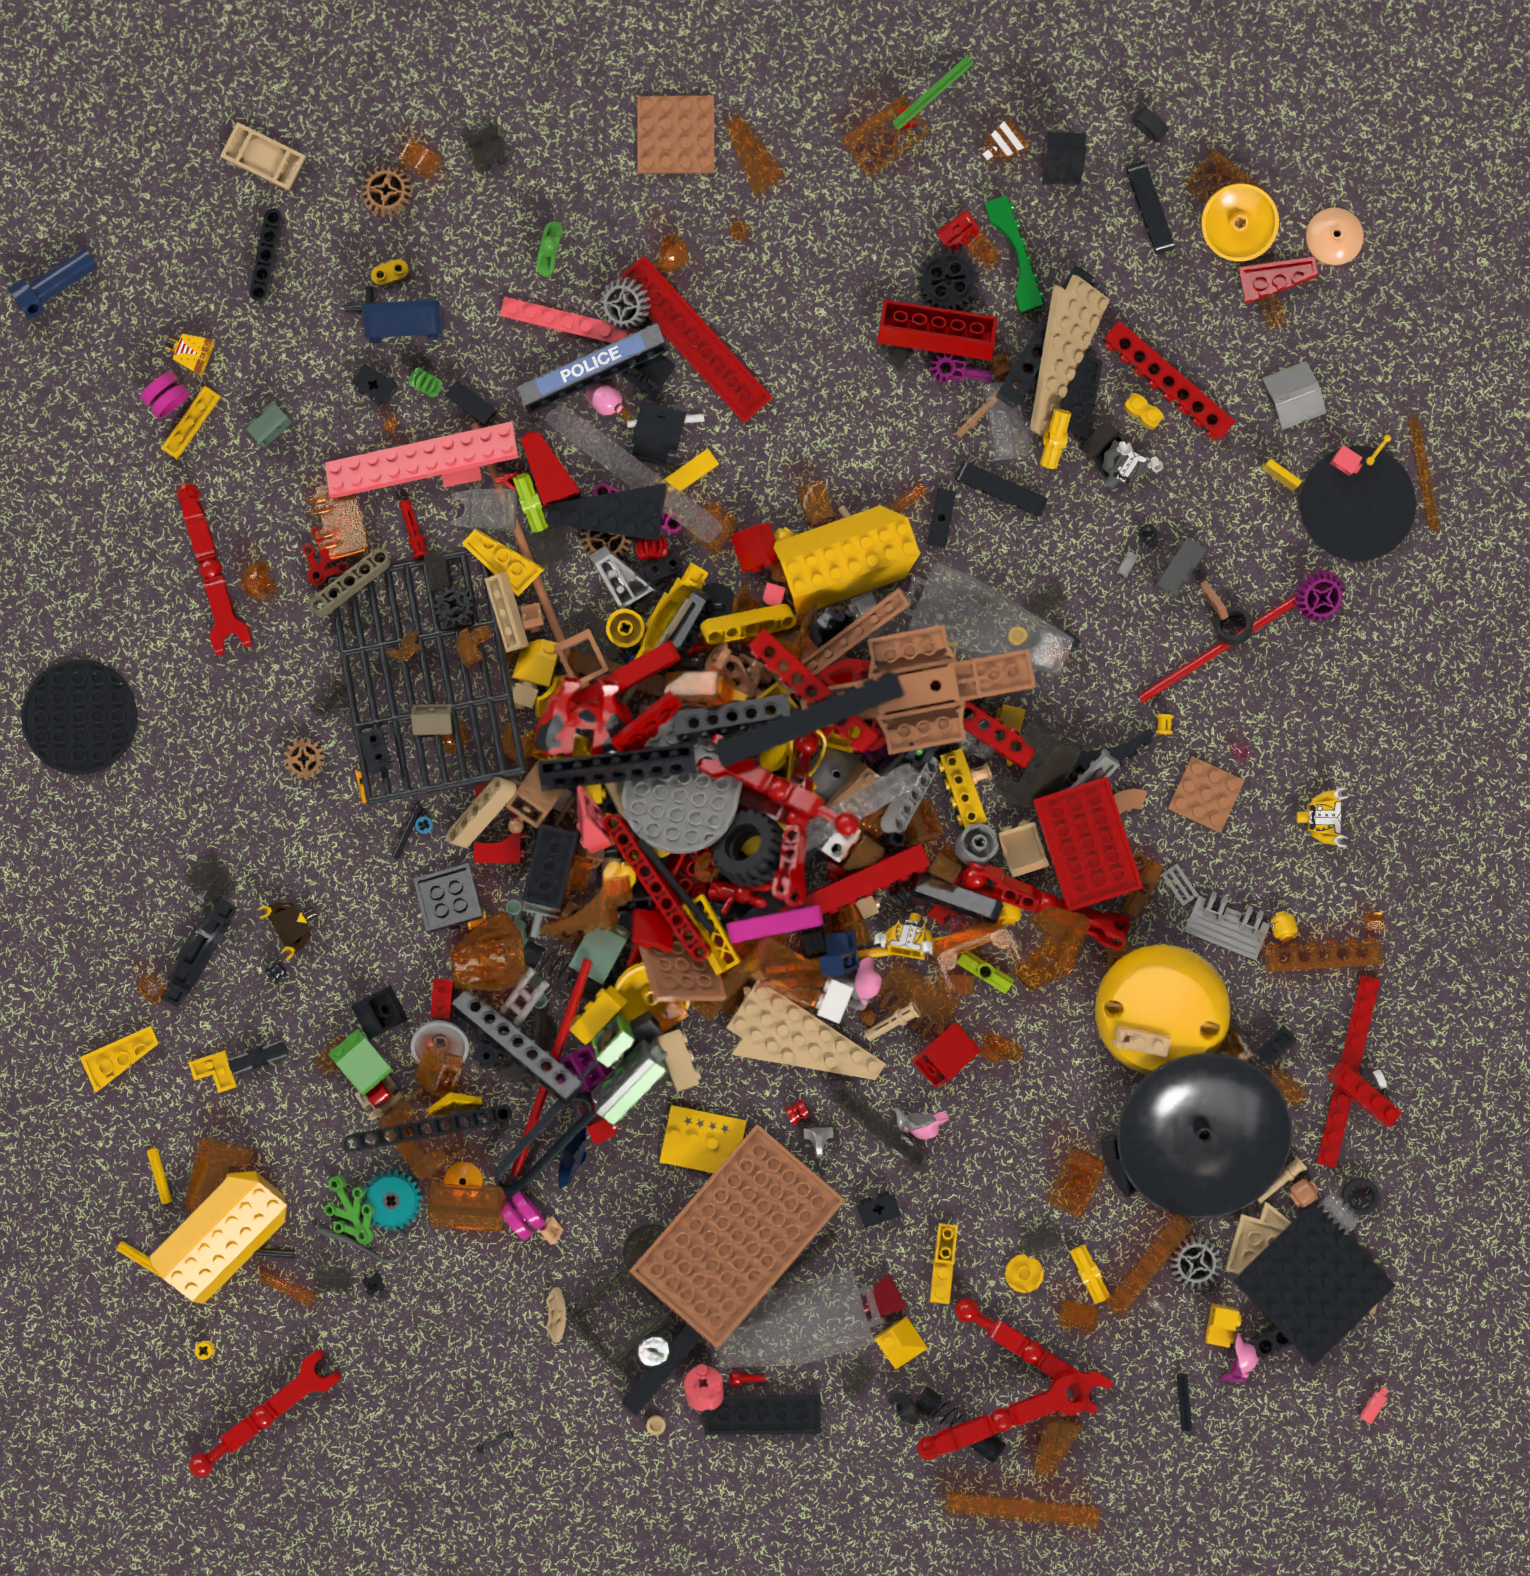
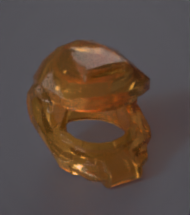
(508, 743)

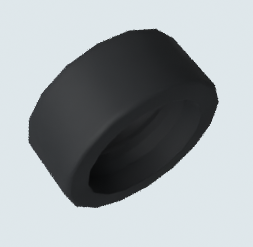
(1150, 124)
(1239, 638)
(1374, 1191)

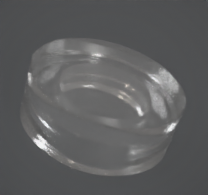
(1155, 1303)

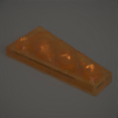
(757, 162)

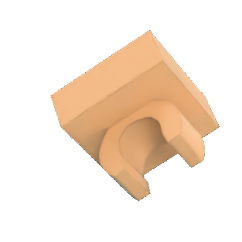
(551, 1230)

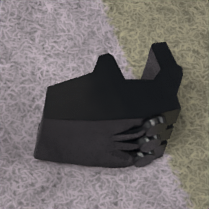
(907, 1410)

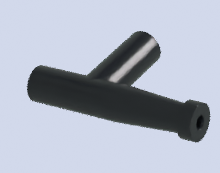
(357, 307)

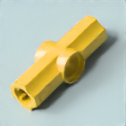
(1055, 438)
(1089, 1274)

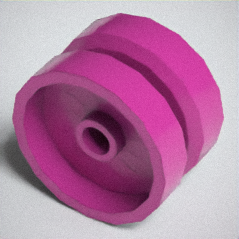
(164, 394)
(524, 1214)

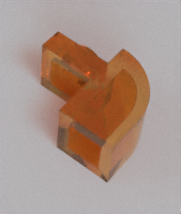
(467, 644)

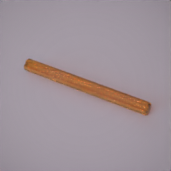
(1424, 474)

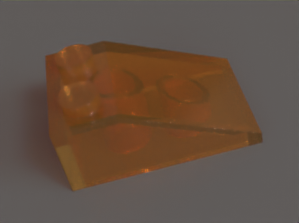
(1076, 1181)

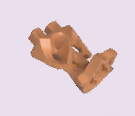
(748, 678)

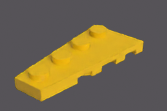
(503, 559)
(112, 1060)

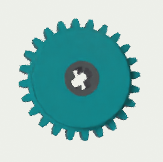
(406, 1199)

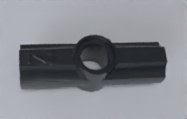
(257, 1057)

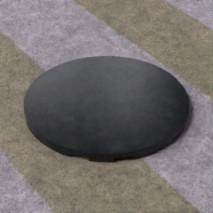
(1358, 513)
(79, 716)

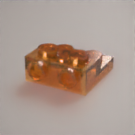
(729, 527)

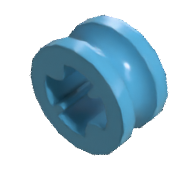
(421, 819)

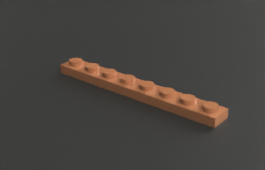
(853, 635)

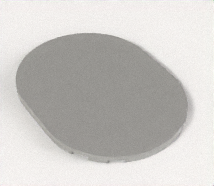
(686, 809)

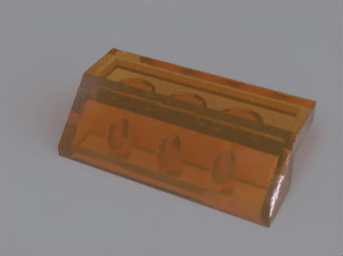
(466, 1207)

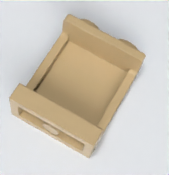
(1022, 848)

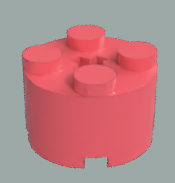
(703, 1388)

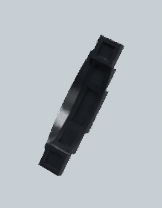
(198, 951)

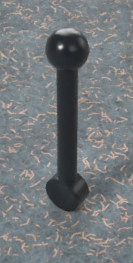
(480, 1448)

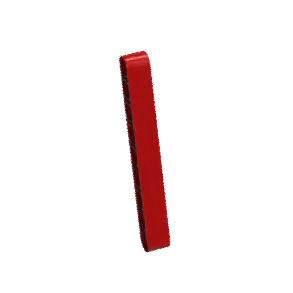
(665, 892)

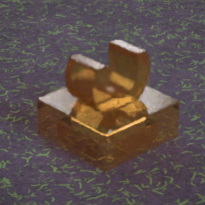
(1374, 921)

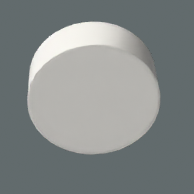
(1379, 1079)

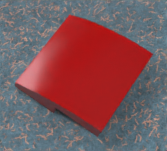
(651, 930)

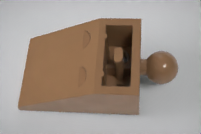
(533, 801)

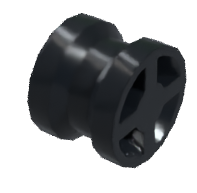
(900, 895)
(276, 972)

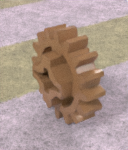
(296, 759)

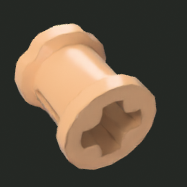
(980, 773)

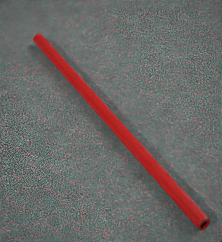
(1216, 650)
(556, 1053)

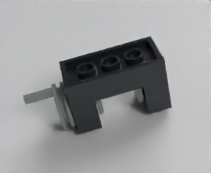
(549, 873)

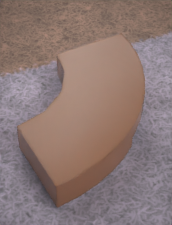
(1130, 799)

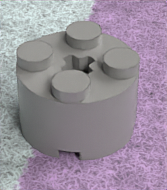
(982, 836)

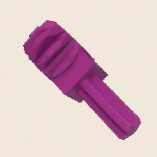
(958, 370)

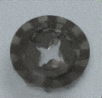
(653, 1358)

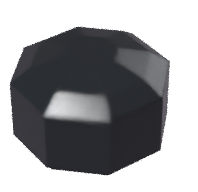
(1147, 533)

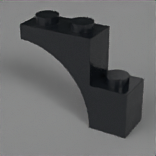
(644, 1028)

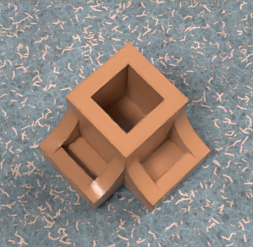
(532, 617)

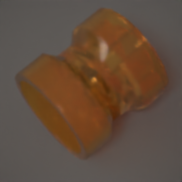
(1000, 365)

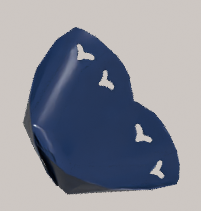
(565, 1173)

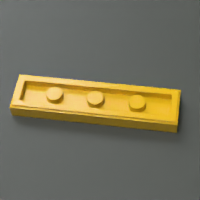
(191, 422)

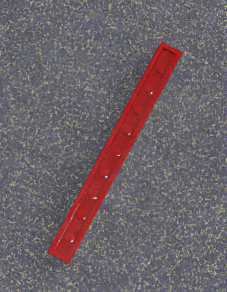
(1351, 1056)

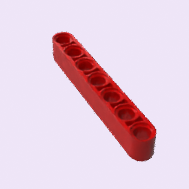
(635, 671)

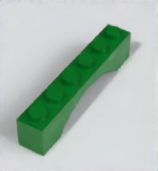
(1001, 217)

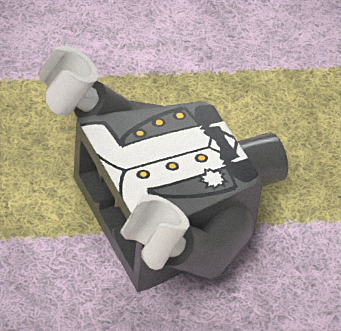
(1126, 464)

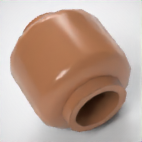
(1303, 1193)

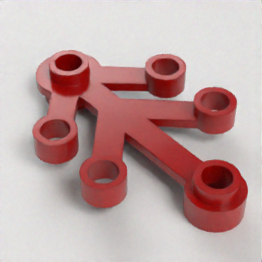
(321, 567)

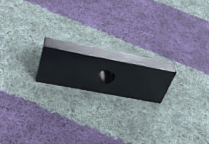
(942, 506)

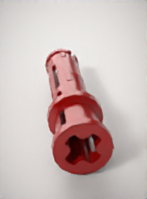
(417, 539)

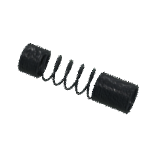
(533, 954)
(989, 1448)

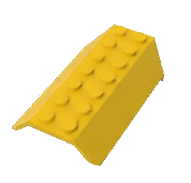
(847, 557)
(220, 1235)

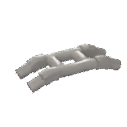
(530, 998)

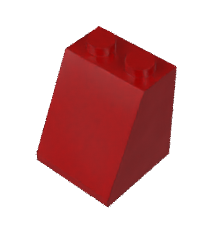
(946, 1055)

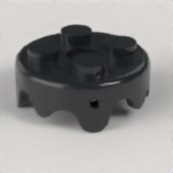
(829, 624)

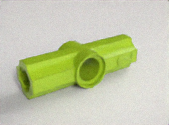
(530, 502)
(996, 978)

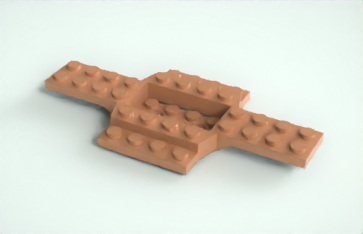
(959, 682)

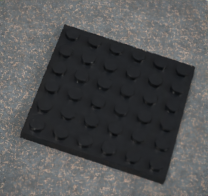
(1313, 1283)

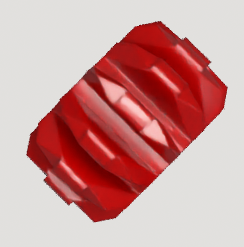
(650, 548)

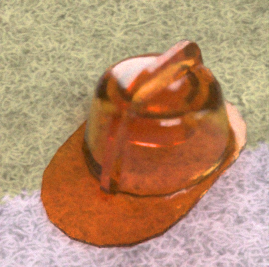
(999, 1048)

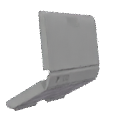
(1295, 395)

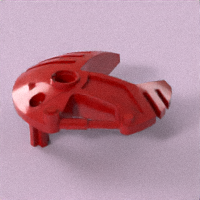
(846, 672)

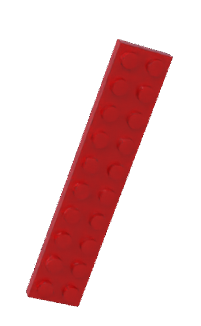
(699, 343)

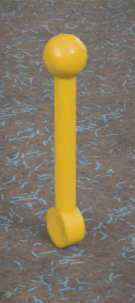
(1370, 460)

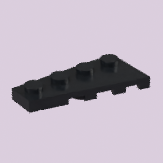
(1082, 396)

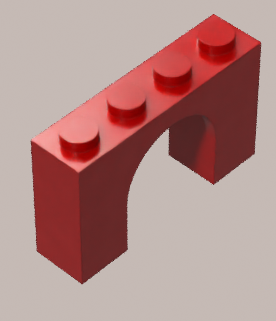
(503, 852)

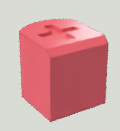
(773, 594)

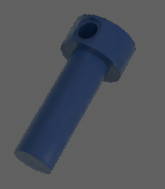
(49, 284)

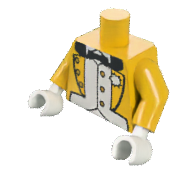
(1324, 817)
(907, 938)

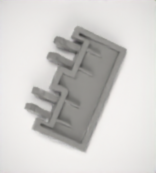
(1227, 929)

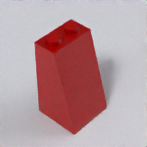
(549, 474)

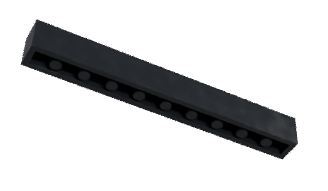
(809, 720)

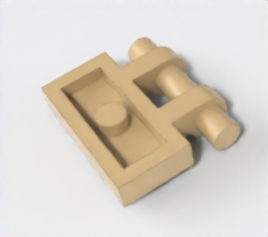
(379, 1112)

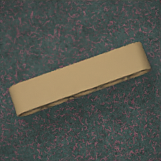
(481, 812)

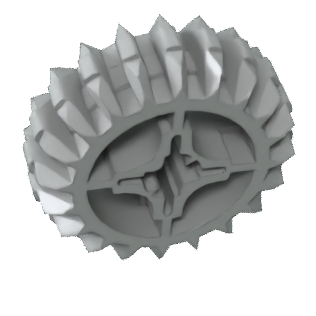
(621, 317)
(1199, 1254)

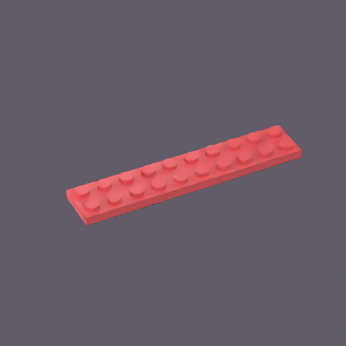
(421, 460)

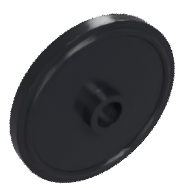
(724, 599)

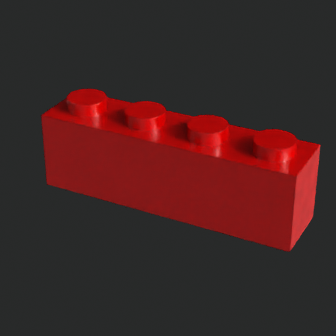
(1364, 1095)

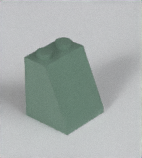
(602, 949)

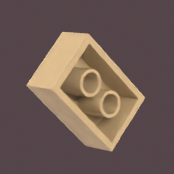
(678, 1060)

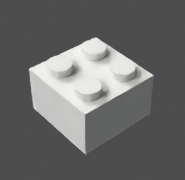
(835, 997)

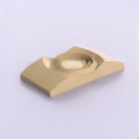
(262, 156)

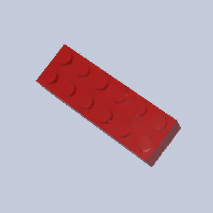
(937, 329)

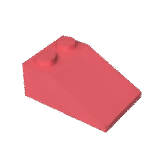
(591, 823)

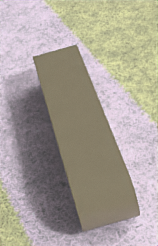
(354, 573)

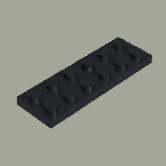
(765, 1415)

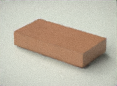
(1214, 600)

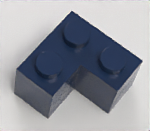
(841, 955)

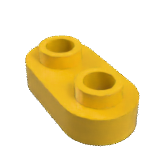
(390, 274)

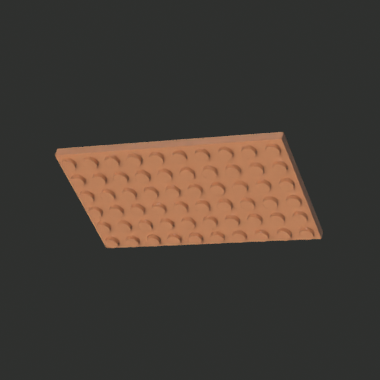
(737, 1236)

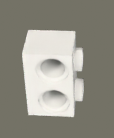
(843, 843)

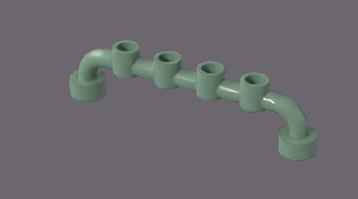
(514, 908)

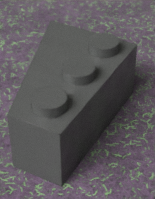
(1179, 567)

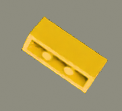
(597, 1014)

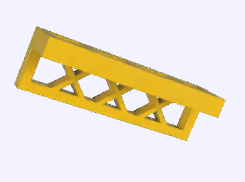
(717, 958)

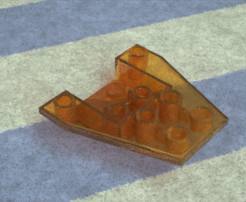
(489, 955)

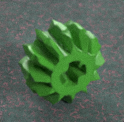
(425, 382)

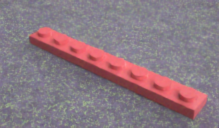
(563, 321)

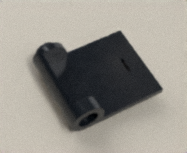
(655, 437)

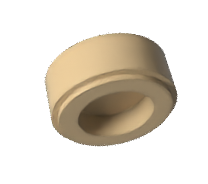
(655, 1425)

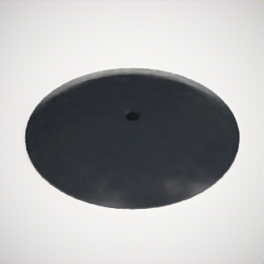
(1210, 1172)

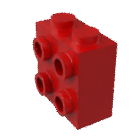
(755, 547)

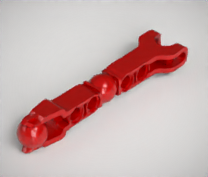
(211, 570)
(1101, 926)
(1003, 1419)

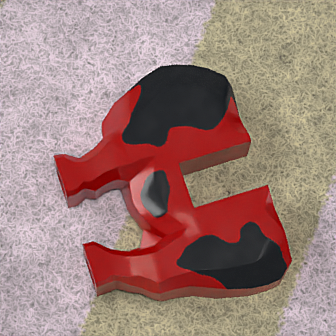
(563, 714)

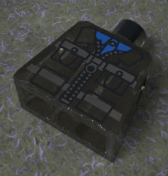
(894, 761)

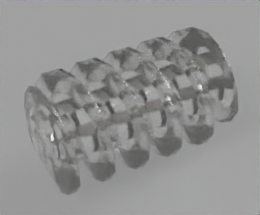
(1340, 1212)

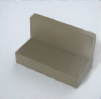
(431, 719)

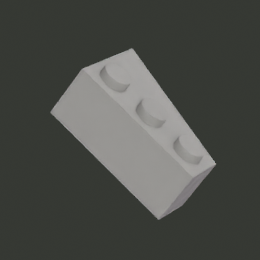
(619, 578)

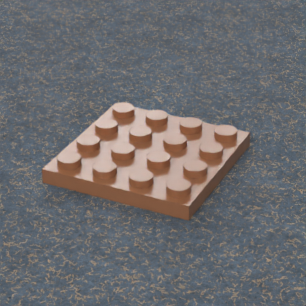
(675, 134)
(679, 976)

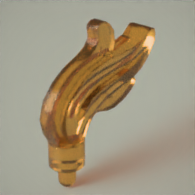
(407, 648)

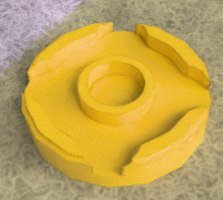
(775, 757)
(1019, 1270)

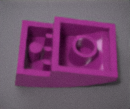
(579, 1061)

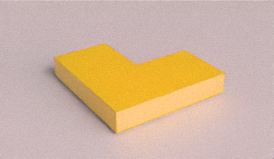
(218, 1067)
(454, 1101)

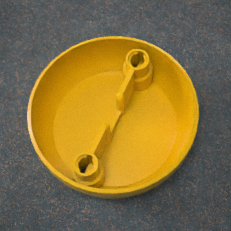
(1165, 994)

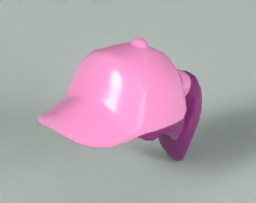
(1245, 1362)

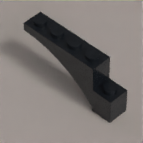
(1119, 752)

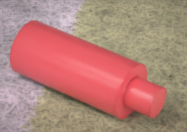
(1374, 1405)

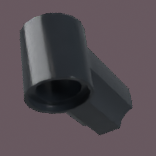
(892, 840)

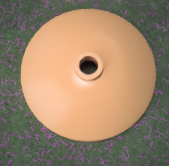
(1325, 245)

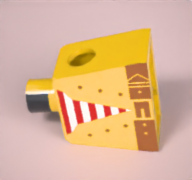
(191, 352)

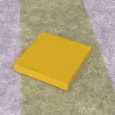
(1281, 474)

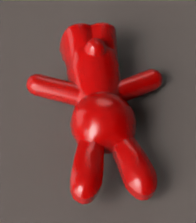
(733, 892)

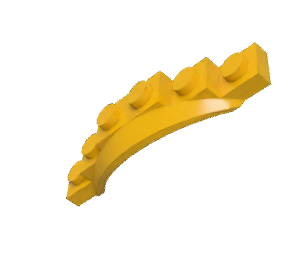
(669, 605)

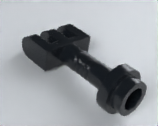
(639, 606)

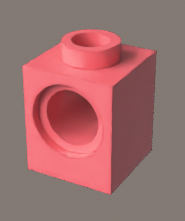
(1347, 461)

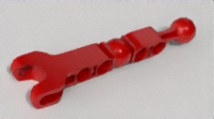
(780, 790)
(791, 870)
(1032, 1351)
(265, 1414)

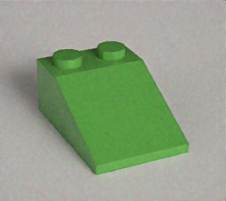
(360, 1062)

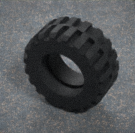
(766, 859)

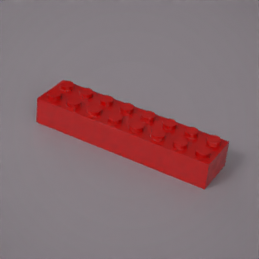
(866, 880)

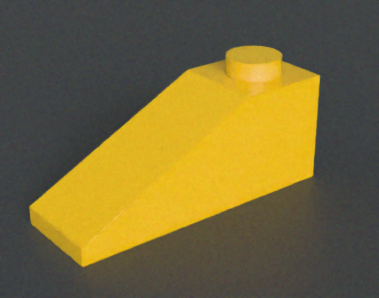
(1013, 718)

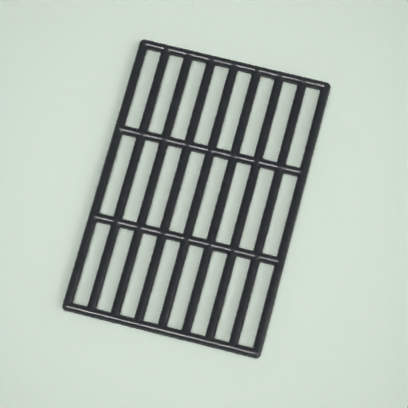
(394, 717)

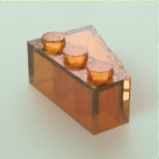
(700, 687)
(1053, 1444)

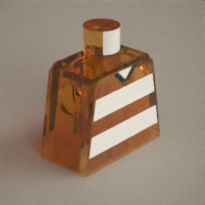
(1004, 142)

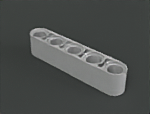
(903, 807)

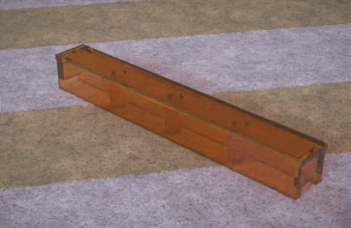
(1022, 1509)

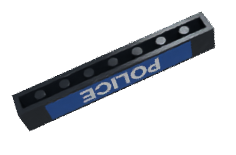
(593, 368)

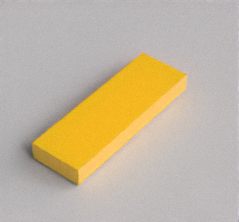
(692, 470)

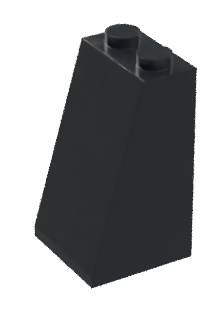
(1063, 157)

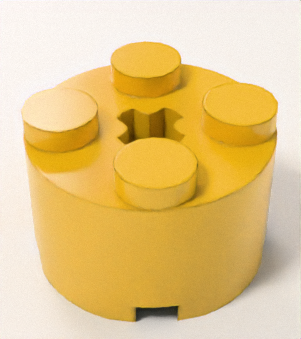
(615, 623)

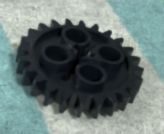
(944, 263)

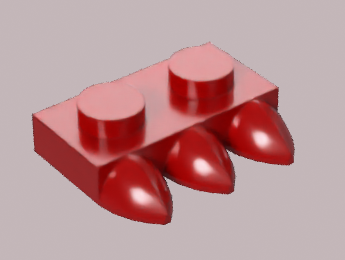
(957, 231)

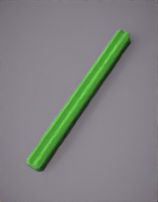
(933, 92)

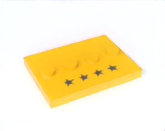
(700, 1139)

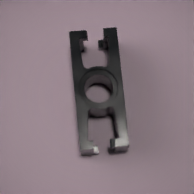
(471, 403)

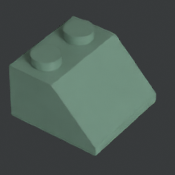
(268, 425)

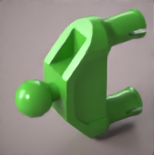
(549, 248)

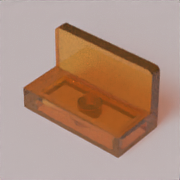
(579, 875)

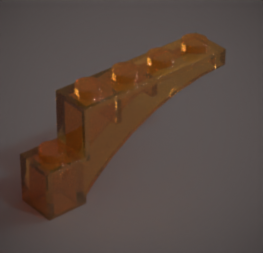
(598, 913)

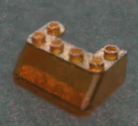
(212, 1166)

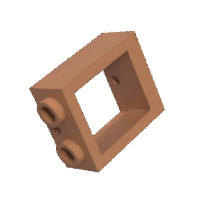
(573, 641)

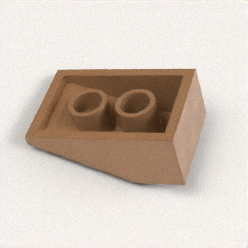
(858, 779)

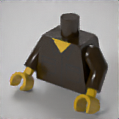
(290, 924)

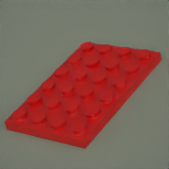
(1087, 844)

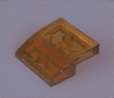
(848, 919)

